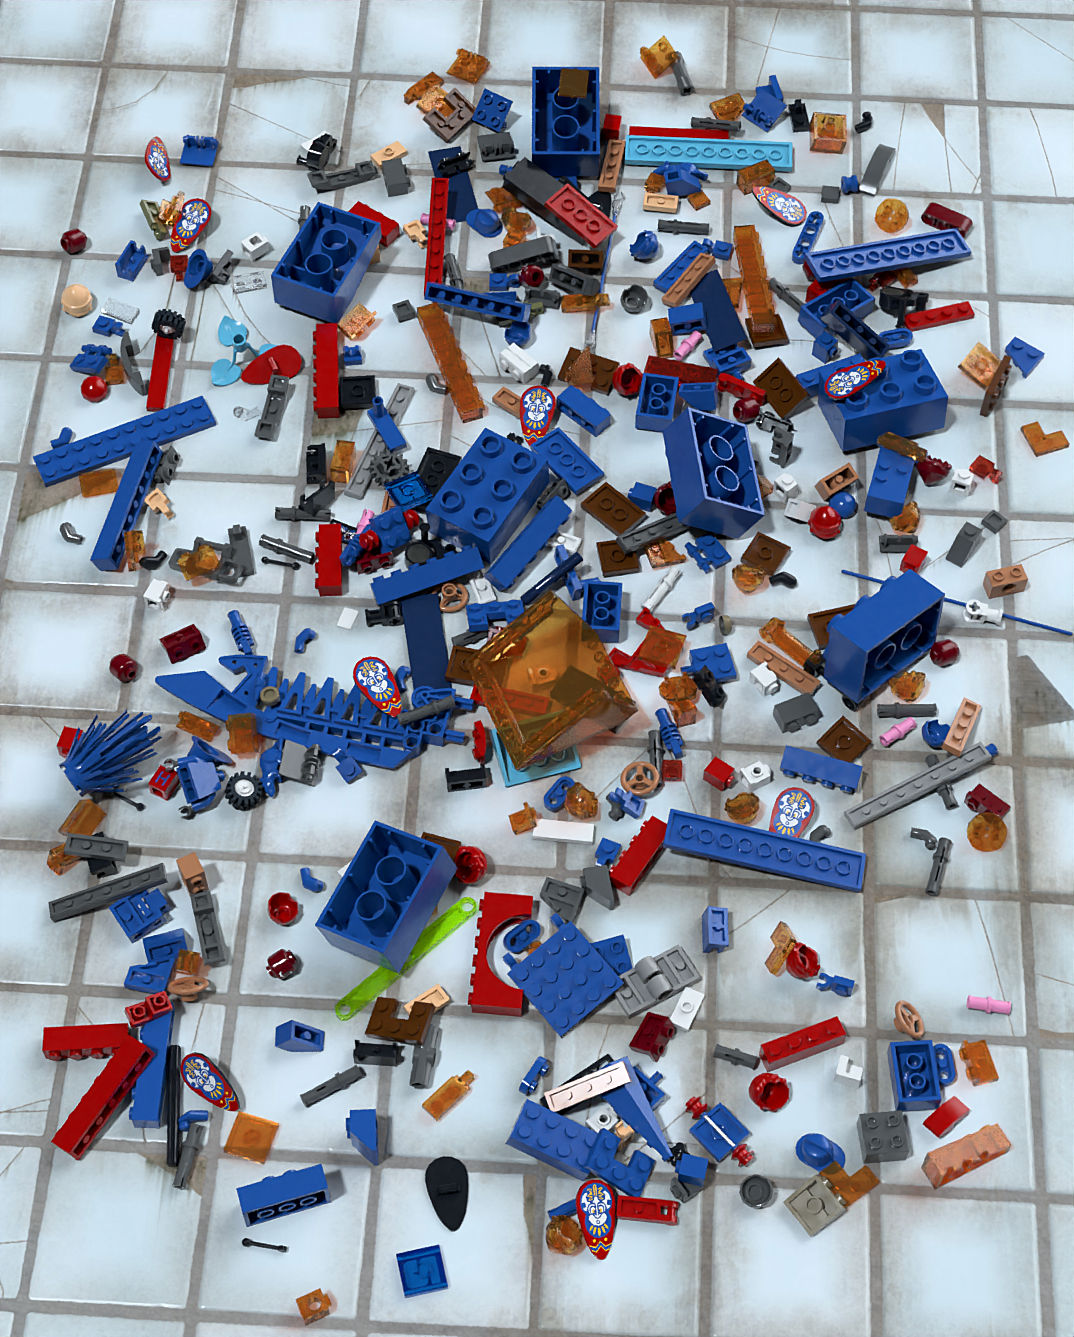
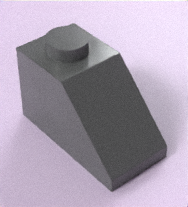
(964, 544)
(598, 885)

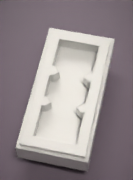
(686, 1009)

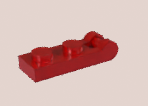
(740, 388)
(646, 1210)

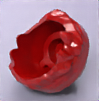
(627, 379)
(825, 522)
(470, 864)
(802, 962)
(769, 1091)

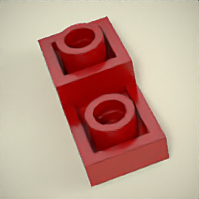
(479, 737)
(149, 1010)
(946, 1116)

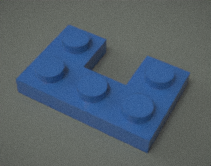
(479, 613)
(602, 1164)

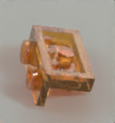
(171, 210)
(134, 546)
(198, 562)
(978, 1062)

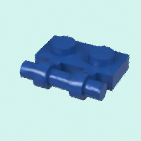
(88, 361)
(712, 550)

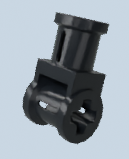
(385, 614)

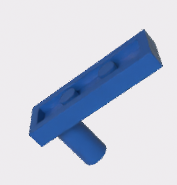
(385, 426)
(571, 580)

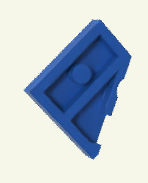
(1024, 355)
(150, 977)

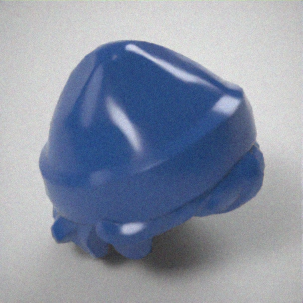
(645, 245)

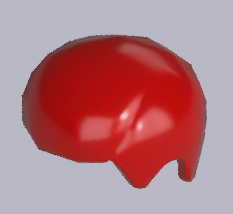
(94, 388)
(282, 908)

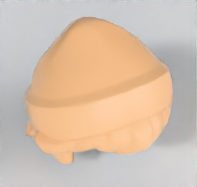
(76, 300)

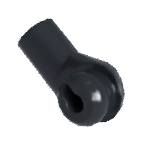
(866, 122)
(547, 374)
(153, 562)
(784, 578)

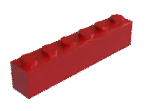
(326, 370)
(103, 1097)

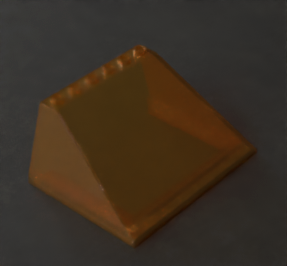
(548, 682)

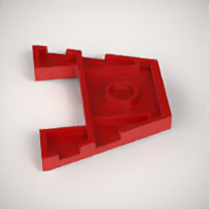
(632, 662)

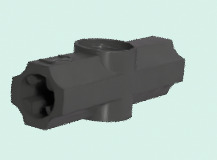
(424, 1059)

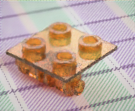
(658, 56)
(468, 66)
(501, 198)

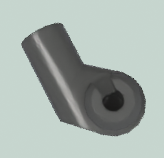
(433, 385)
(68, 535)
(615, 809)
(819, 832)
(925, 835)

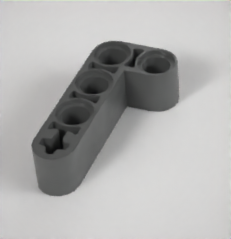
(525, 253)

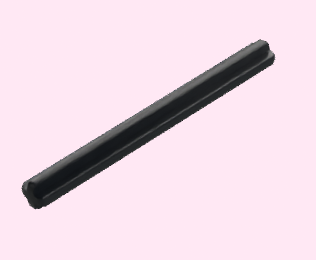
(173, 1106)

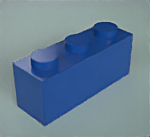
(583, 410)

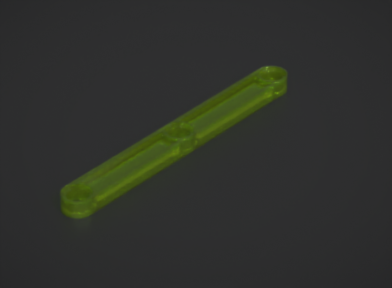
(427, 941)

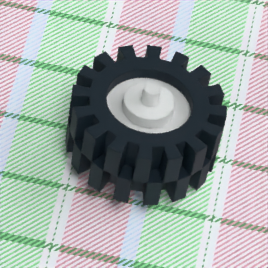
(168, 324)
(243, 790)

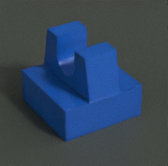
(352, 355)

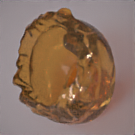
(515, 219)
(908, 520)
(748, 578)
(908, 686)
(581, 802)
(743, 807)
(563, 1235)

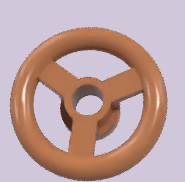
(450, 593)
(640, 787)
(187, 988)
(905, 1021)

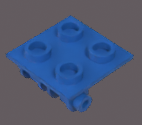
(492, 110)
(764, 110)
(199, 150)
(615, 953)

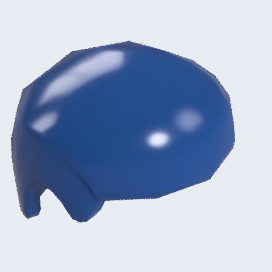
(518, 333)
(843, 503)
(934, 733)

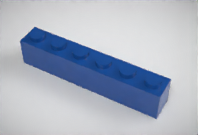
(477, 301)
(528, 543)
(426, 575)
(150, 1085)

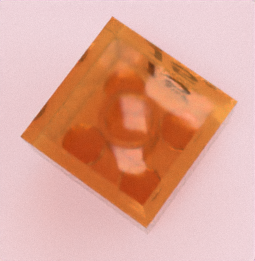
(828, 132)

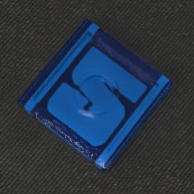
(408, 491)
(422, 1271)

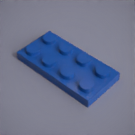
(567, 461)

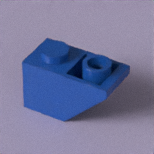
(681, 183)

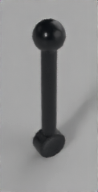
(295, 566)
(140, 807)
(246, 1242)

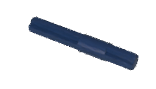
(551, 578)

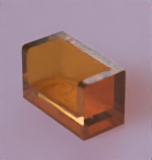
(343, 461)

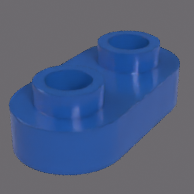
(897, 337)
(557, 794)
(520, 935)
(945, 1065)
(530, 1082)

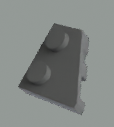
(562, 898)

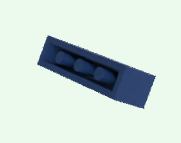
(854, 331)

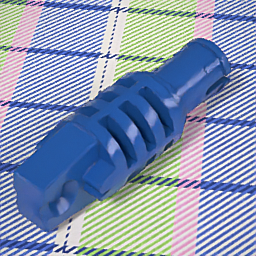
(353, 549)
(240, 633)
(669, 733)

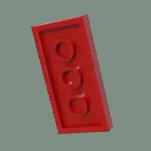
(581, 216)

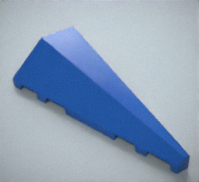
(635, 1111)

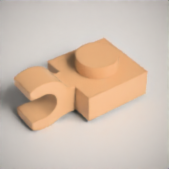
(416, 231)
(157, 502)
(626, 1135)

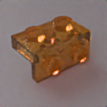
(355, 321)

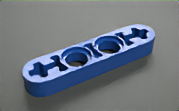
(806, 237)

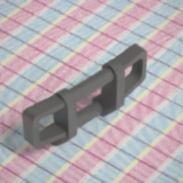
(225, 560)

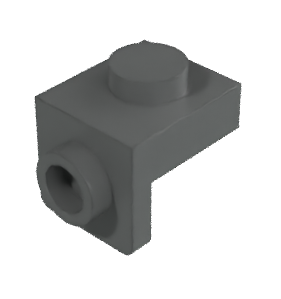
(159, 255)
(684, 1190)

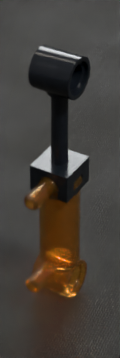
(812, 662)

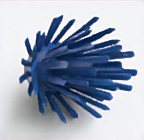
(97, 764)

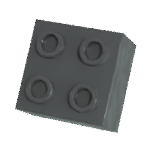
(882, 1137)

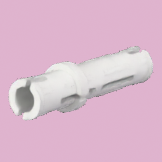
(665, 583)

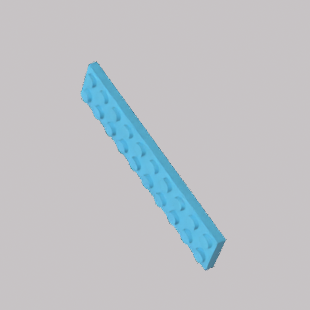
(707, 152)

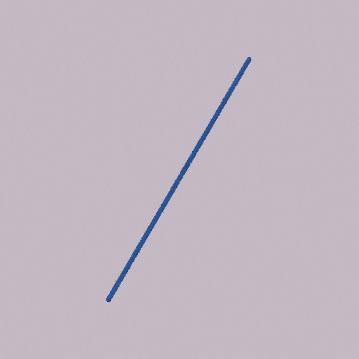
(964, 604)

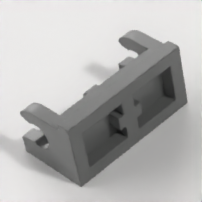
(781, 446)

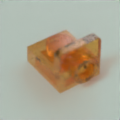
(524, 819)
(58, 860)

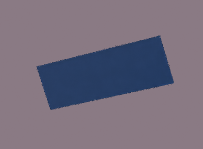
(460, 193)
(721, 318)
(425, 641)

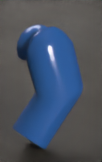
(64, 438)
(309, 882)

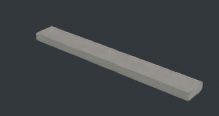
(361, 476)
(917, 785)

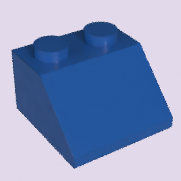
(363, 1132)

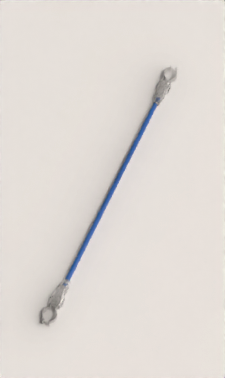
(616, 205)

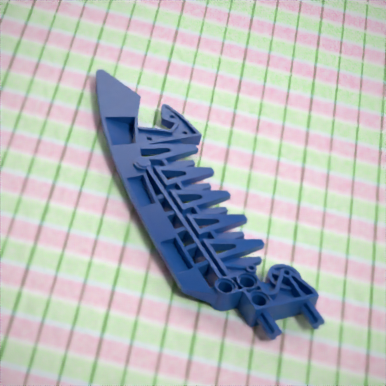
(305, 726)

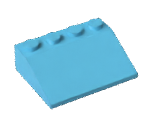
(554, 764)

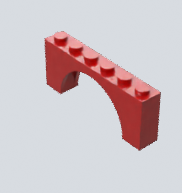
(490, 993)

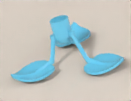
(232, 333)

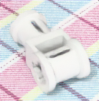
(981, 613)

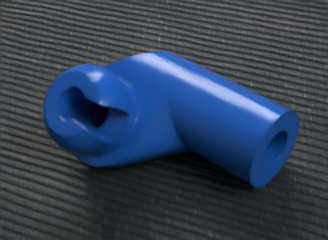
(300, 640)
(399, 676)
(190, 1116)

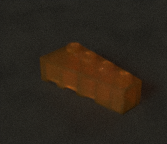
(965, 1155)

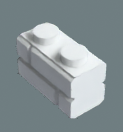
(518, 363)

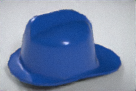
(485, 222)
(198, 268)
(207, 752)
(819, 1151)

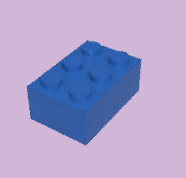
(656, 402)
(603, 608)
(914, 1075)

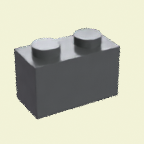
(395, 177)
(796, 713)

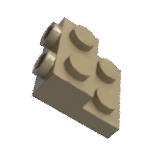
(815, 1204)

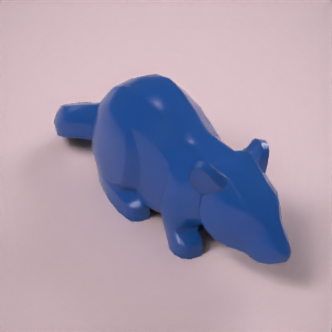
(686, 166)
(270, 765)

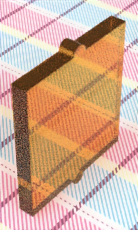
(573, 83)

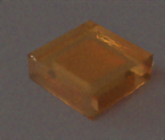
(698, 200)

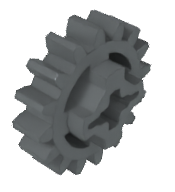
(388, 467)

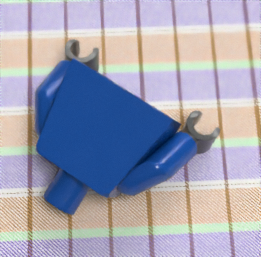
(198, 781)

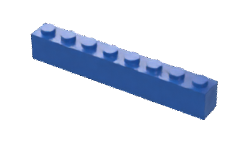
(126, 505)

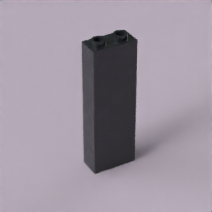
(534, 188)

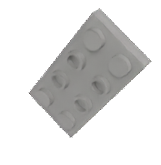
(655, 980)

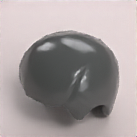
(634, 298)
(756, 1191)

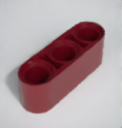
(945, 218)

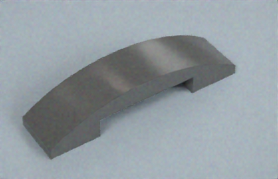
(875, 169)
(342, 179)
(135, 378)
(273, 407)
(207, 928)

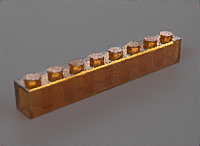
(754, 281)
(450, 363)

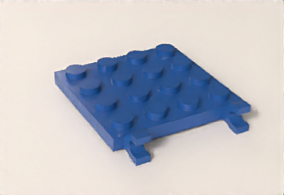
(564, 977)

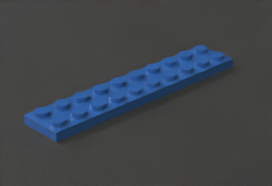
(887, 255)
(119, 441)
(764, 850)

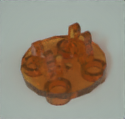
(898, 219)
(678, 689)
(996, 833)

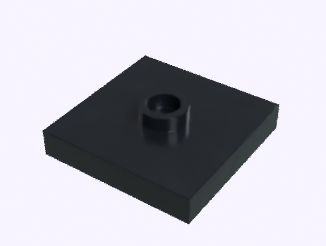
(357, 391)

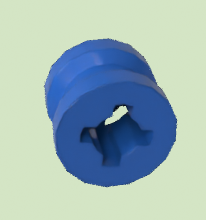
(849, 184)

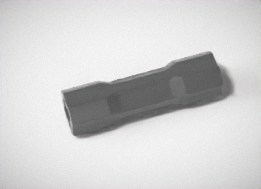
(683, 81)

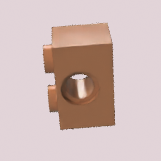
(836, 481)
(1005, 581)
(192, 874)

